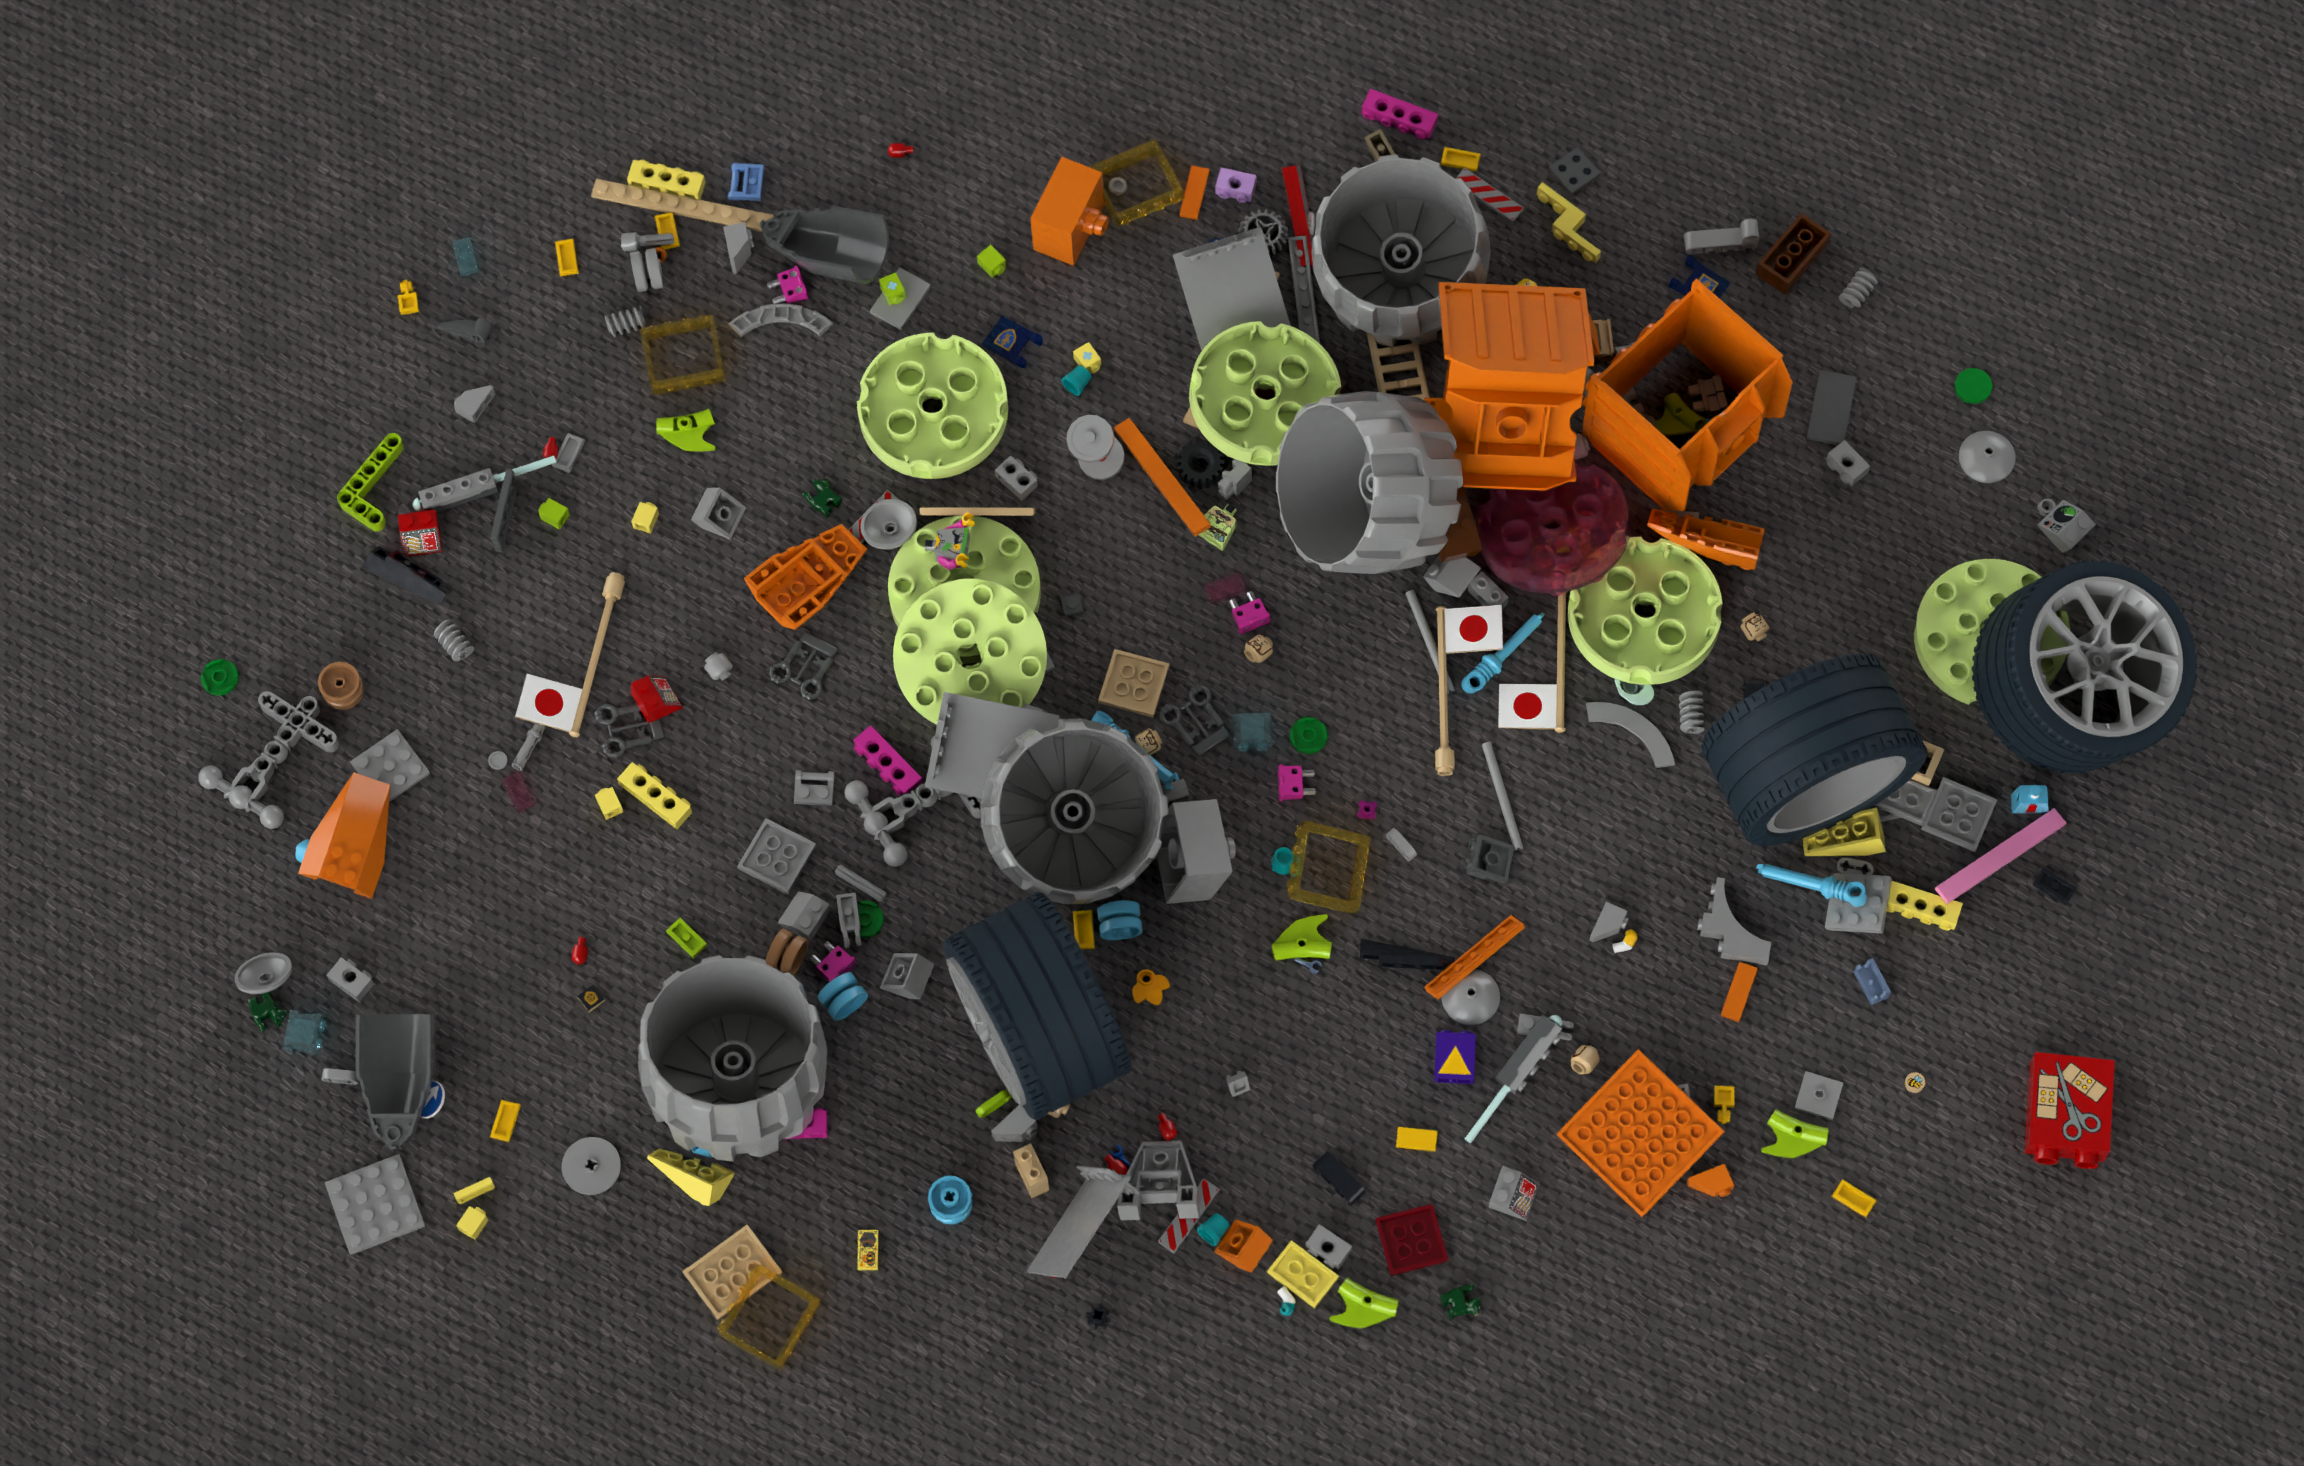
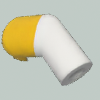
(1627, 943)

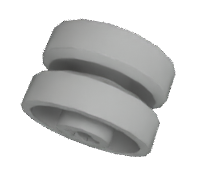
(646, 270)

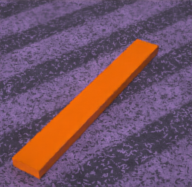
(1162, 477)

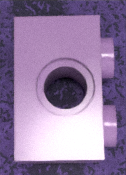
(1228, 178)

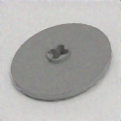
(604, 1173)

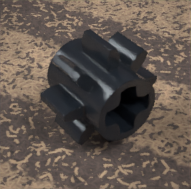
(1096, 1322)

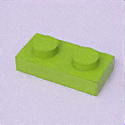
(686, 938)

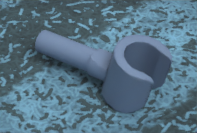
(1308, 964)

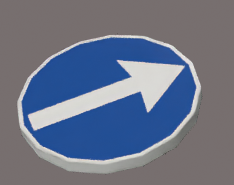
(434, 1101)

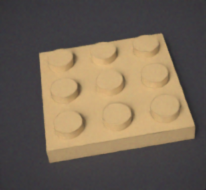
(1133, 683)

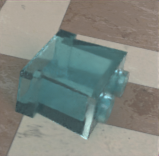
(1252, 731)
(304, 1032)

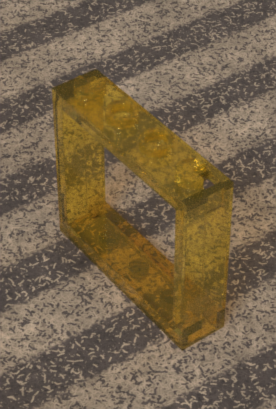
(1133, 157)
(686, 381)
(1358, 873)
(744, 1293)

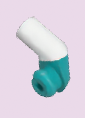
(1288, 1301)

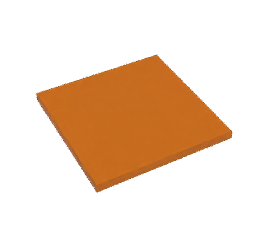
(1640, 1133)

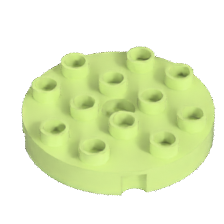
(1249, 359)
(941, 441)
(993, 555)
(1956, 612)
(959, 616)
(1653, 647)

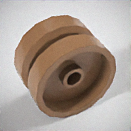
(341, 685)
(787, 952)

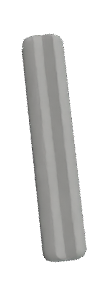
(860, 883)

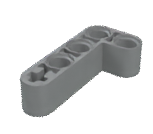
(1723, 239)

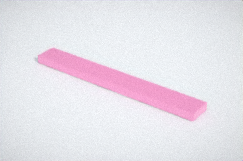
(2000, 856)

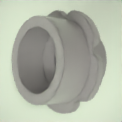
(2046, 503)

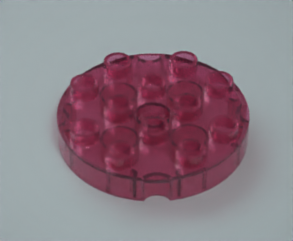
(1562, 559)

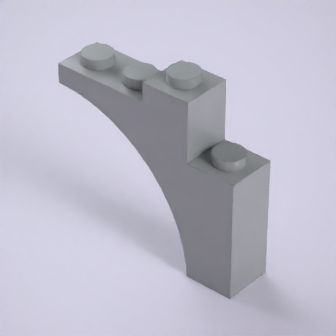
(1721, 924)

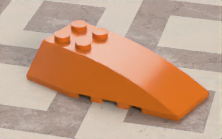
(1725, 541)
(805, 576)
(351, 837)

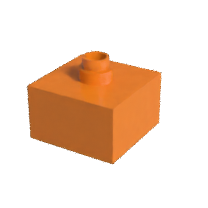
(1069, 211)

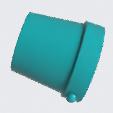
(1076, 380)
(1281, 860)
(1213, 1229)

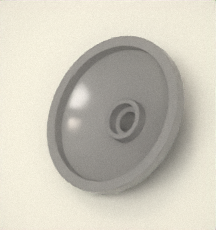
(1984, 466)
(888, 516)
(263, 973)
(1474, 1008)

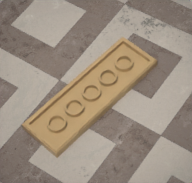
(997, 511)

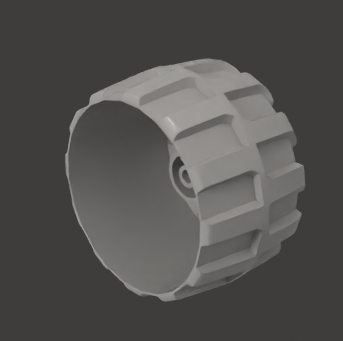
(1391, 241)
(1368, 482)
(1114, 801)
(732, 1057)

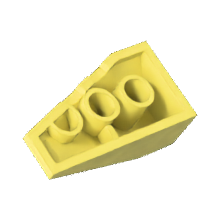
(1853, 837)
(697, 1180)

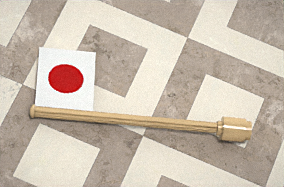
(1459, 632)
(558, 703)
(1537, 704)

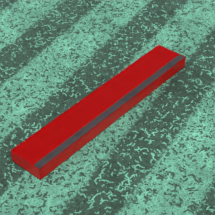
(1298, 209)

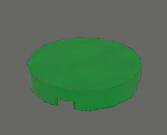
(1973, 386)
(225, 679)
(1314, 735)
(870, 919)

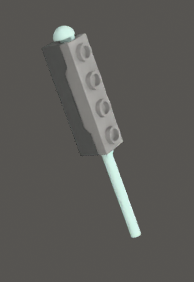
(468, 488)
(1522, 1064)

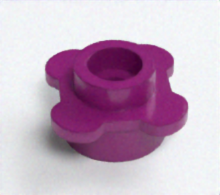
(1366, 805)

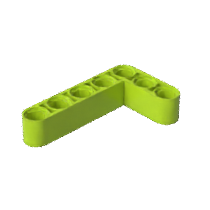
(368, 481)

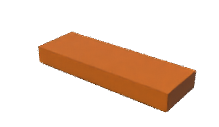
(1194, 192)
(1739, 992)

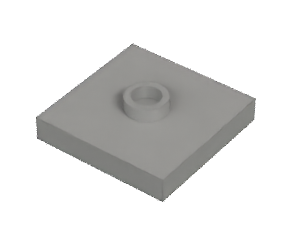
(1818, 1095)

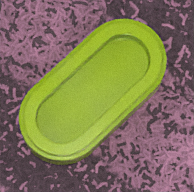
(993, 1103)

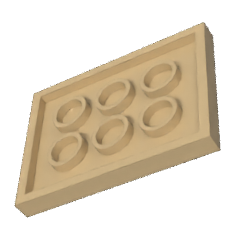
(726, 1268)

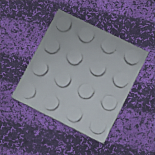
(374, 1204)

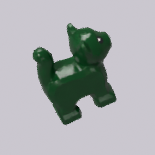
(824, 498)
(265, 1009)
(1458, 1302)

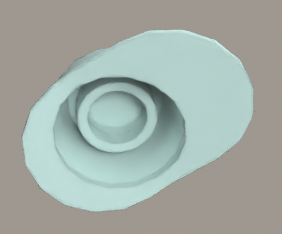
(1635, 693)

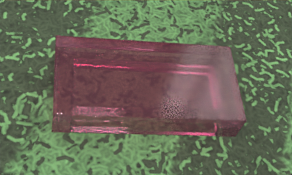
(1224, 588)
(518, 792)

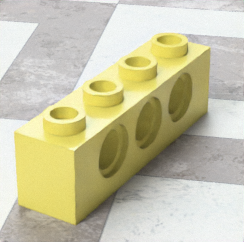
(641, 168)
(636, 773)
(1928, 900)

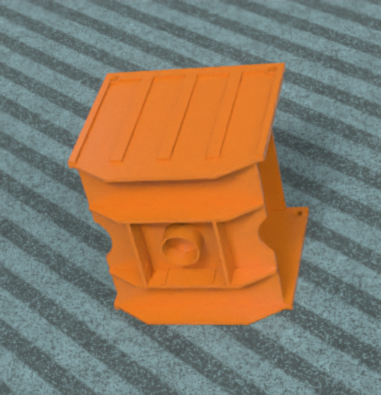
(1727, 349)
(1513, 381)

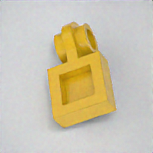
(409, 301)
(1723, 1098)

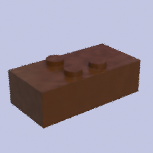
(1793, 253)
(1463, 535)

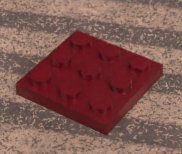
(1411, 1240)

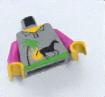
(952, 543)

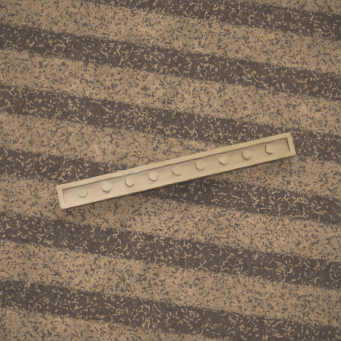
(678, 204)

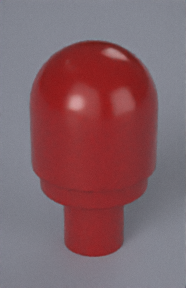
(898, 150)
(550, 449)
(580, 951)
(1166, 1127)
(1117, 1165)

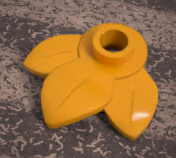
(1149, 990)

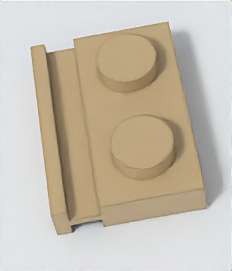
(1604, 337)

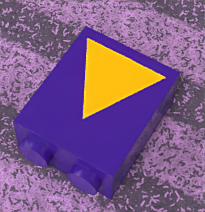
(1454, 1057)

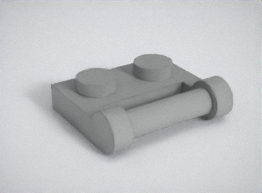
(814, 794)

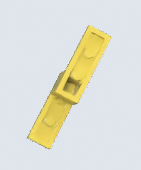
(1568, 223)

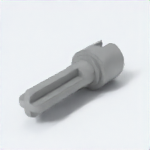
(634, 241)

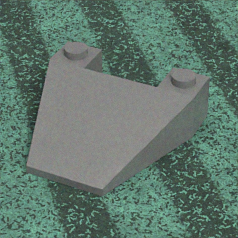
(1160, 1176)

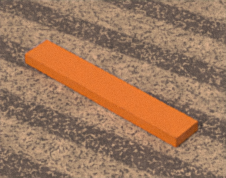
(1474, 957)

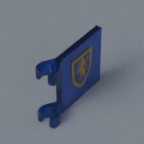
(1707, 277)
(1009, 339)

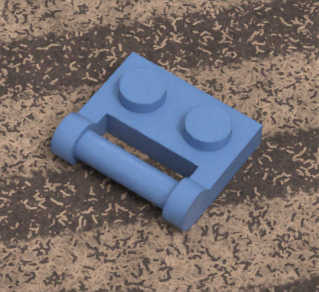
(751, 184)

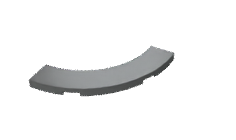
(780, 313)
(1637, 725)

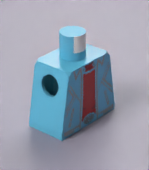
(2031, 799)

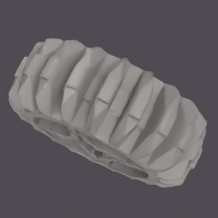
(1275, 224)

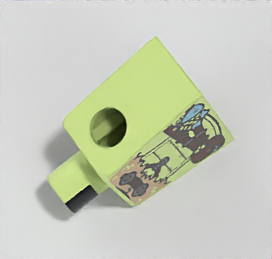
(1221, 526)

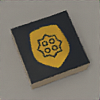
(591, 998)

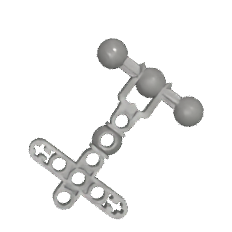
(242, 796)
(877, 824)

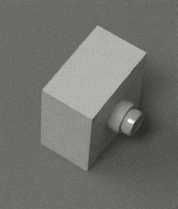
(1194, 852)

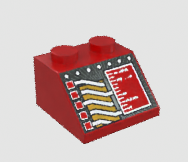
(420, 533)
(654, 697)

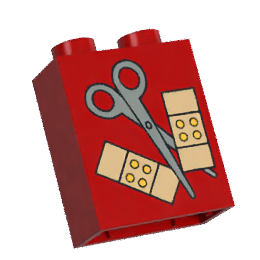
(2069, 1109)

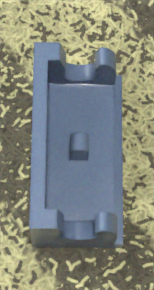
(1872, 982)

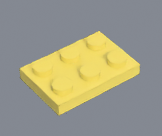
(1303, 1274)

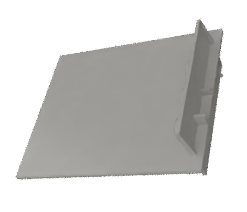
(1230, 285)
(971, 738)
(1080, 1221)

